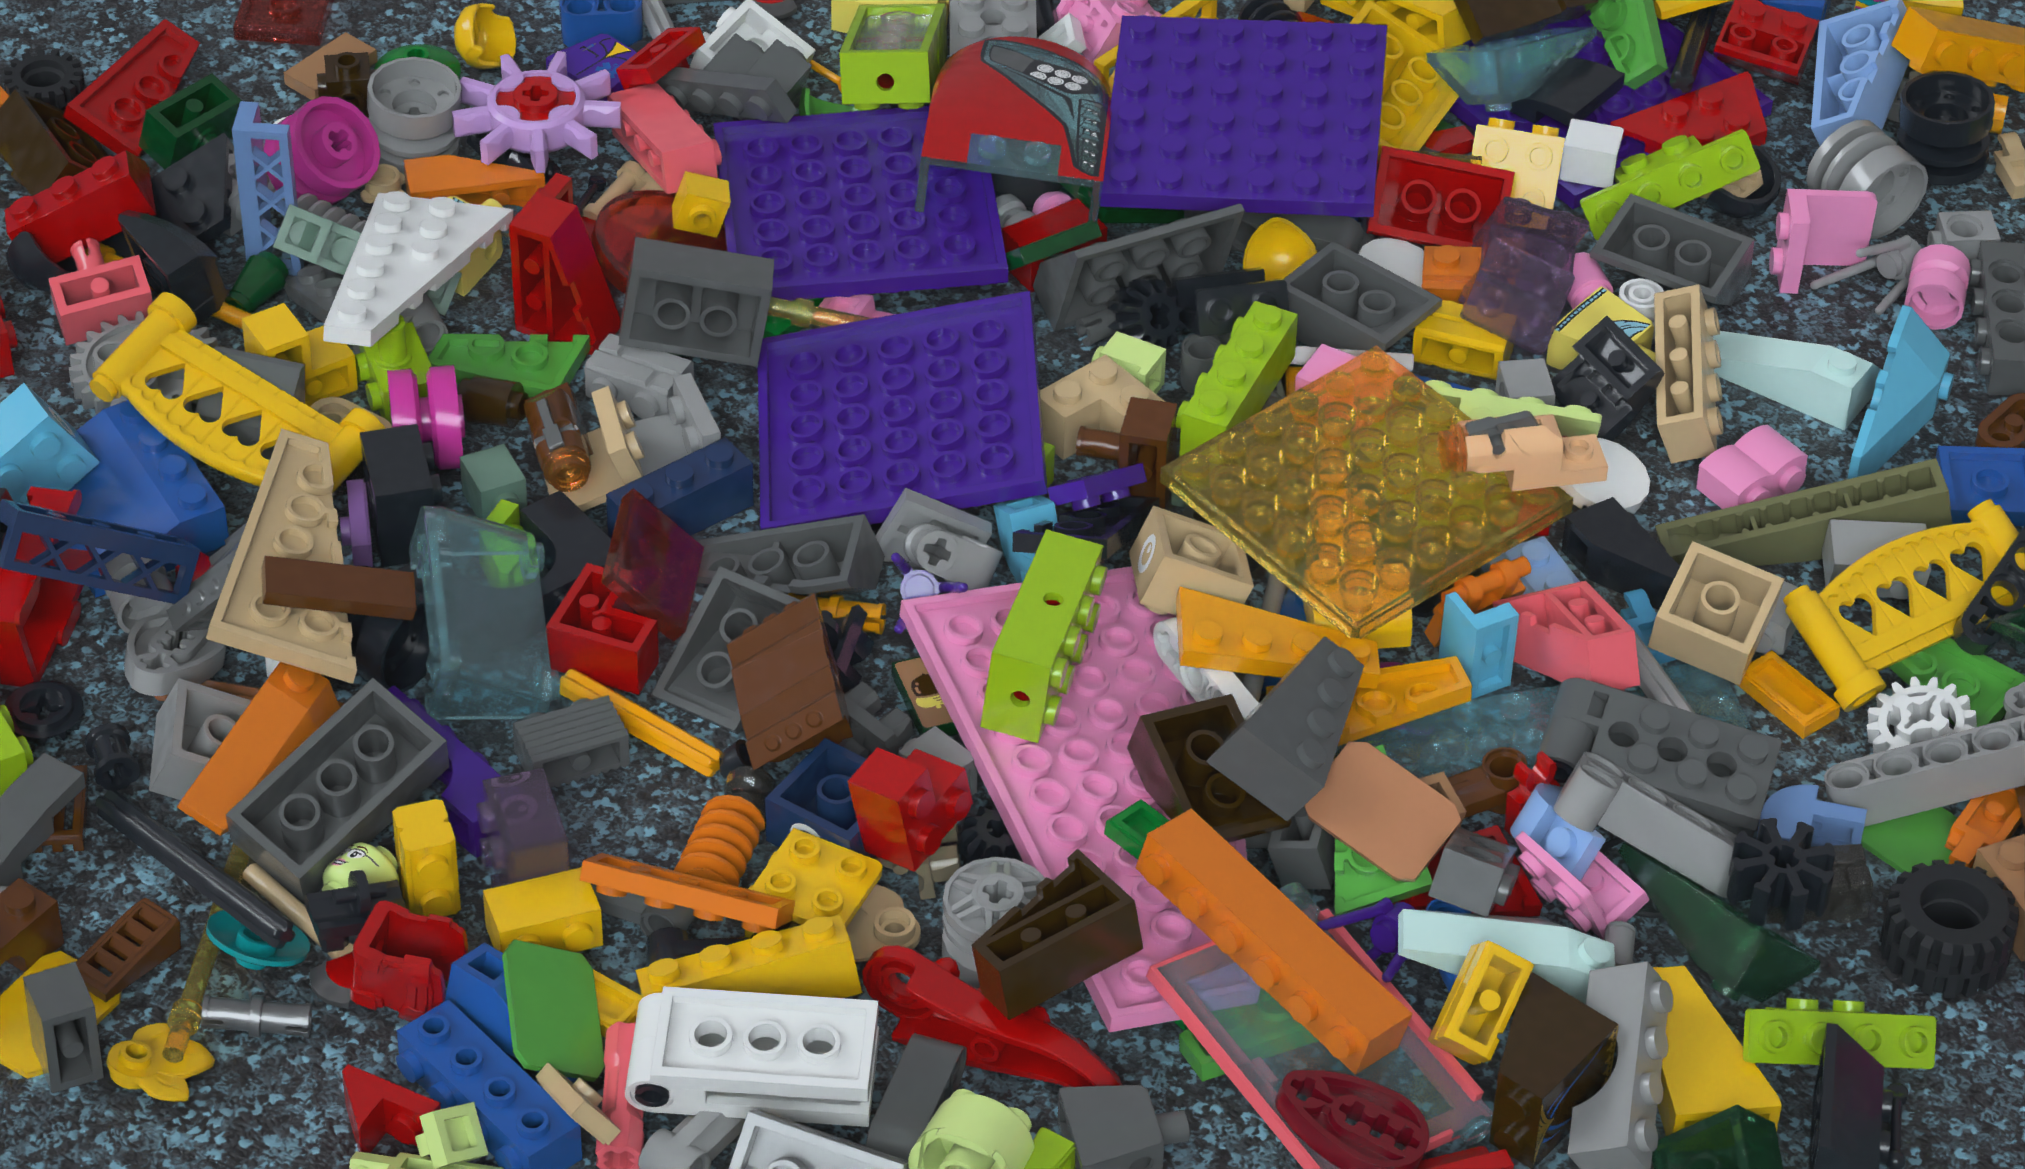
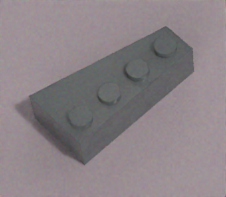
(1293, 733)

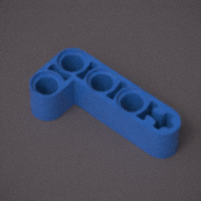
(589, 18)

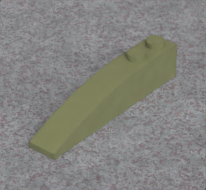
(1795, 524)

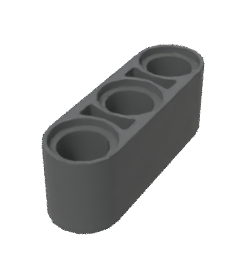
(920, 1084)

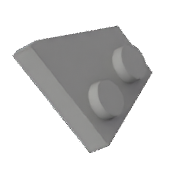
(916, 509)

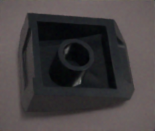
(175, 262)

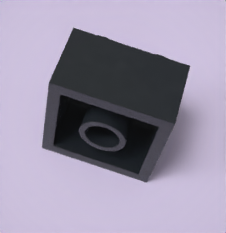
(397, 487)

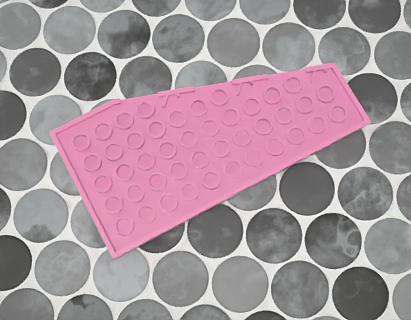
(1080, 771)

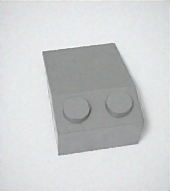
(189, 733)

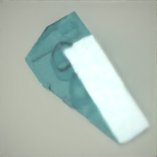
(1508, 67)

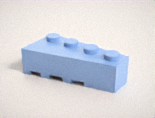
(1857, 67)

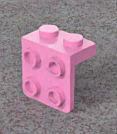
(1820, 230)
(1592, 903)

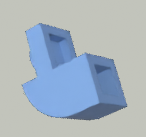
(1563, 841)

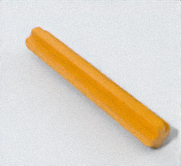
(646, 725)

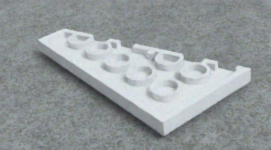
(402, 254)

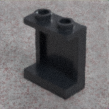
(1221, 297)

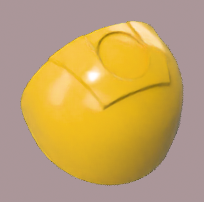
(1278, 248)

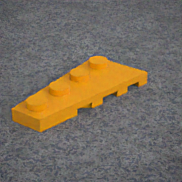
(1256, 641)
(1405, 695)

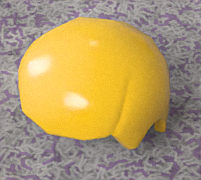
(484, 36)

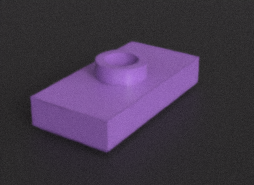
(356, 527)

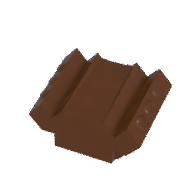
(788, 684)

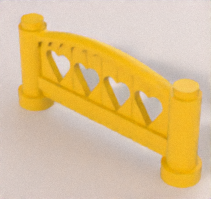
(164, 346)
(1855, 655)

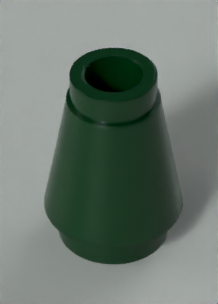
(258, 281)

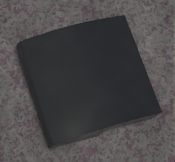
(1571, 92)
(1608, 377)

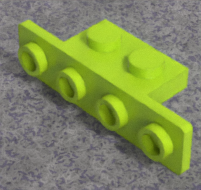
(1673, 175)
(1798, 1034)

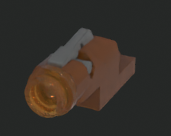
(559, 437)

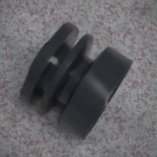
(1947, 125)
(391, 648)

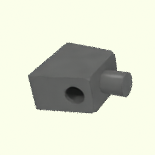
(1117, 1127)

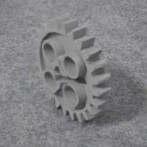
(101, 345)

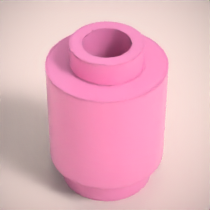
(1588, 279)

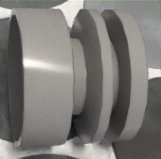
(413, 108)
(1869, 160)
(977, 899)

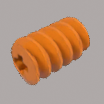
(722, 840)

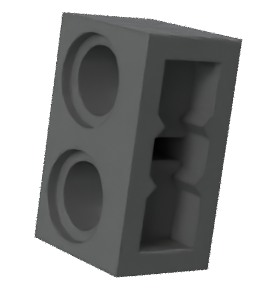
(1475, 873)

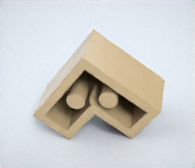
(1090, 398)

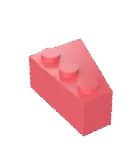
(1574, 635)

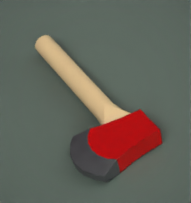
(329, 980)

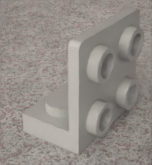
(679, 432)

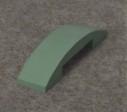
(333, 246)

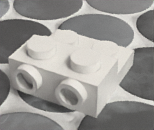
(751, 24)

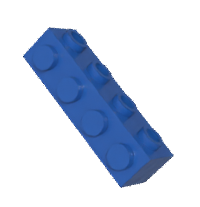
(465, 1066)

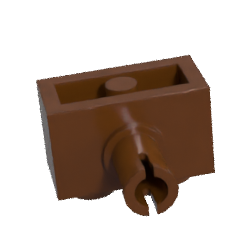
(1145, 438)

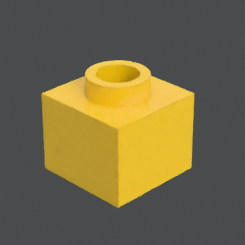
(701, 204)

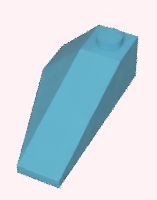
(1903, 393)

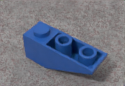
(479, 991)

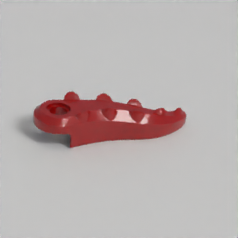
(954, 1011)

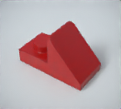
(382, 1108)

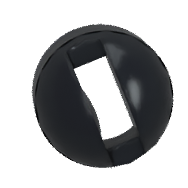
(734, 756)

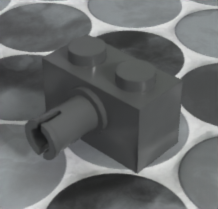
(1299, 852)

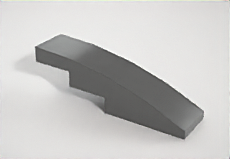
(29, 810)

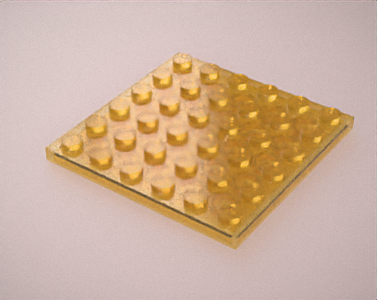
(1351, 498)

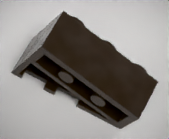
(1056, 939)

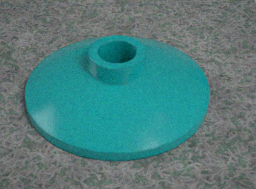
(249, 948)

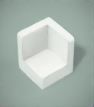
(1590, 153)

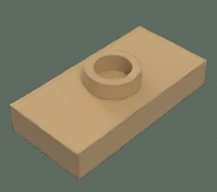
(579, 1102)

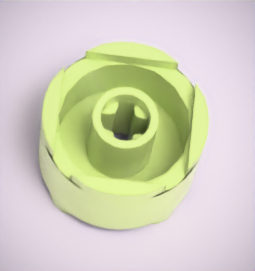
(973, 1134)

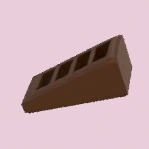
(143, 923)

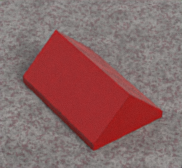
(1434, 198)

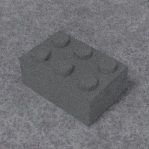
(696, 301)

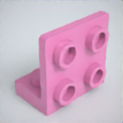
(1102, 21)

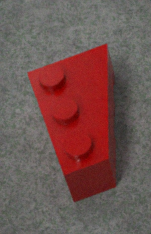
(558, 275)

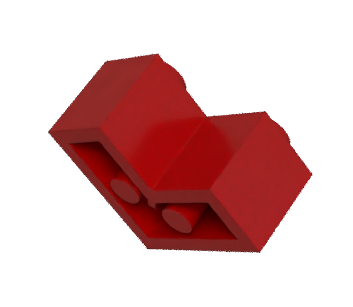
(602, 635)
(908, 804)

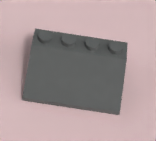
(1087, 278)

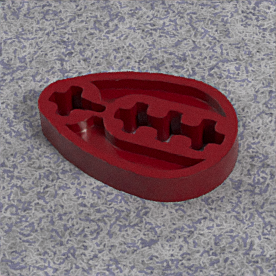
(1341, 1096)

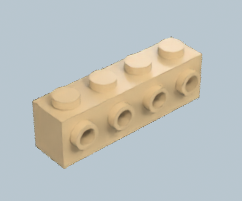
(1689, 387)

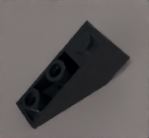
(1618, 551)

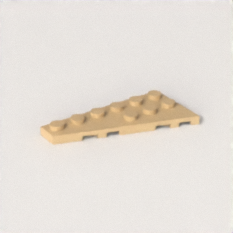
(293, 521)

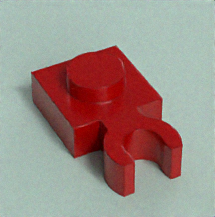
(1528, 779)

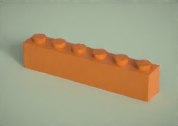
(1273, 941)

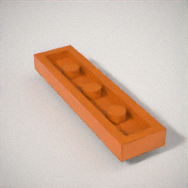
(668, 888)

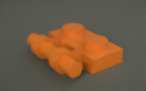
(1479, 592)

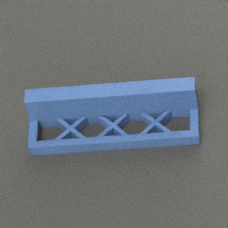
(252, 180)

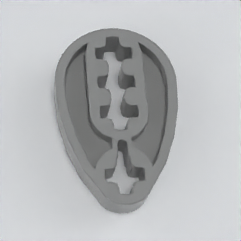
(156, 662)

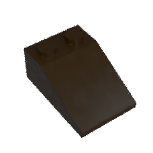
(1171, 761)

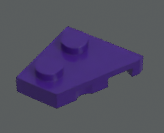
(1085, 491)

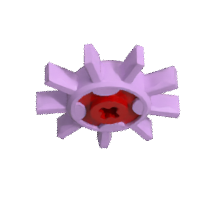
(536, 111)

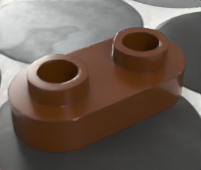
(2004, 425)

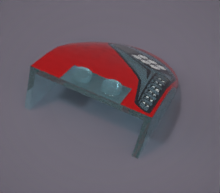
(1019, 113)

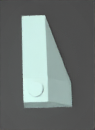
(1799, 374)
(1557, 952)

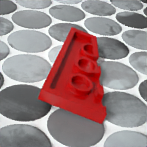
(147, 74)

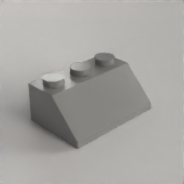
(784, 1144)

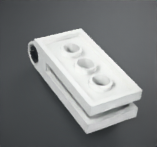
(754, 1051)

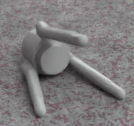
(1892, 261)

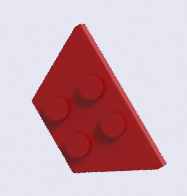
(1705, 113)

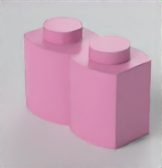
(1752, 469)

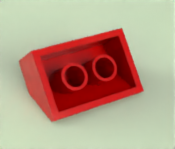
(83, 205)

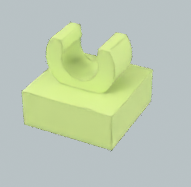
(451, 1136)

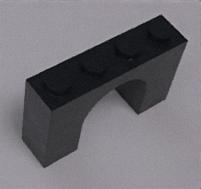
(568, 543)

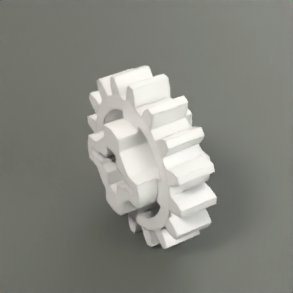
(1917, 714)

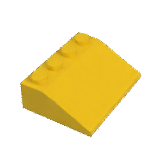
(1413, 92)

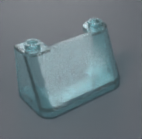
(482, 617)

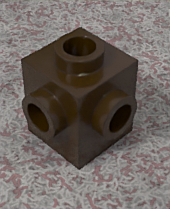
(346, 78)

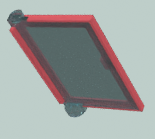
(1261, 1043)

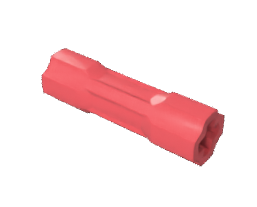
(628, 1144)

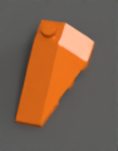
(271, 727)

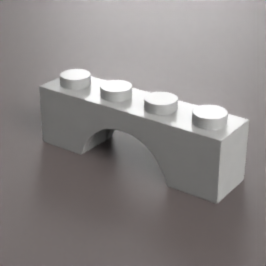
(1619, 1121)

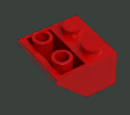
(1766, 40)

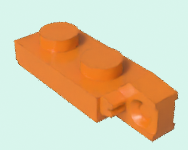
(1983, 823)

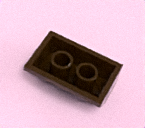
(42, 143)

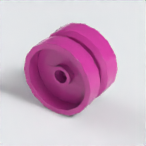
(331, 149)
(437, 415)

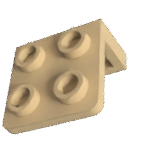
(614, 450)

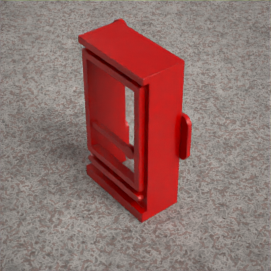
(34, 608)

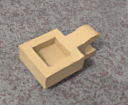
(2011, 164)

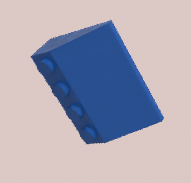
(146, 483)

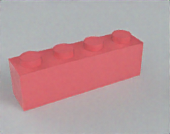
(664, 136)

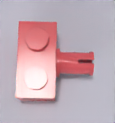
(98, 292)

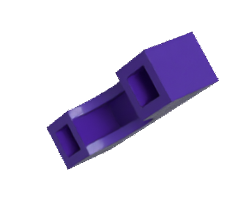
(461, 778)

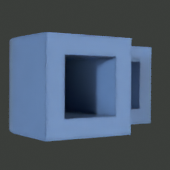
(1831, 821)

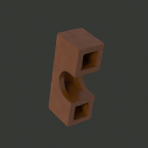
(28, 925)

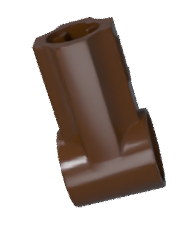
(1488, 784)

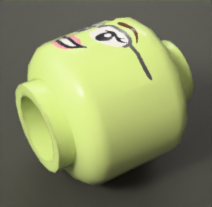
(375, 862)

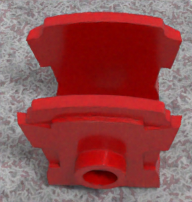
(404, 960)

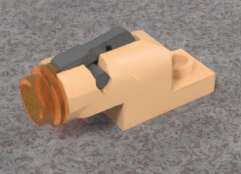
(1523, 447)

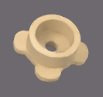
(383, 181)

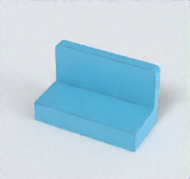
(1481, 642)

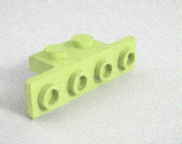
(1483, 403)

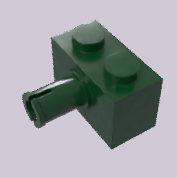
(188, 120)

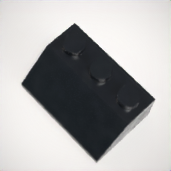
(1848, 1106)

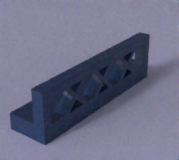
(101, 534)

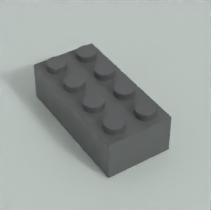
(337, 788)

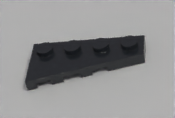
(1106, 524)

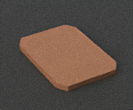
(1383, 812)

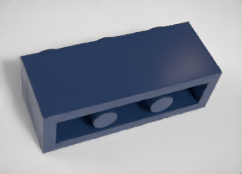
(694, 488)

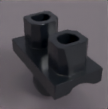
(848, 643)
(345, 910)

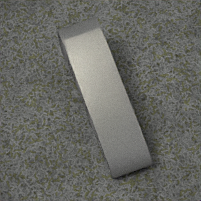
(1648, 820)

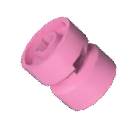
(1938, 285)

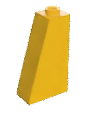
(1705, 1062)

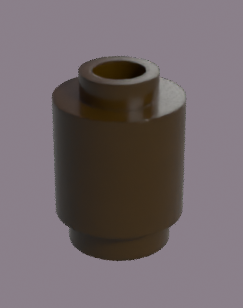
(493, 401)

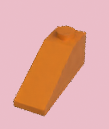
(470, 180)

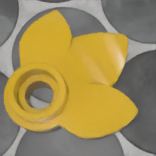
(142, 1066)

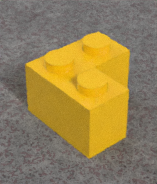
(328, 365)

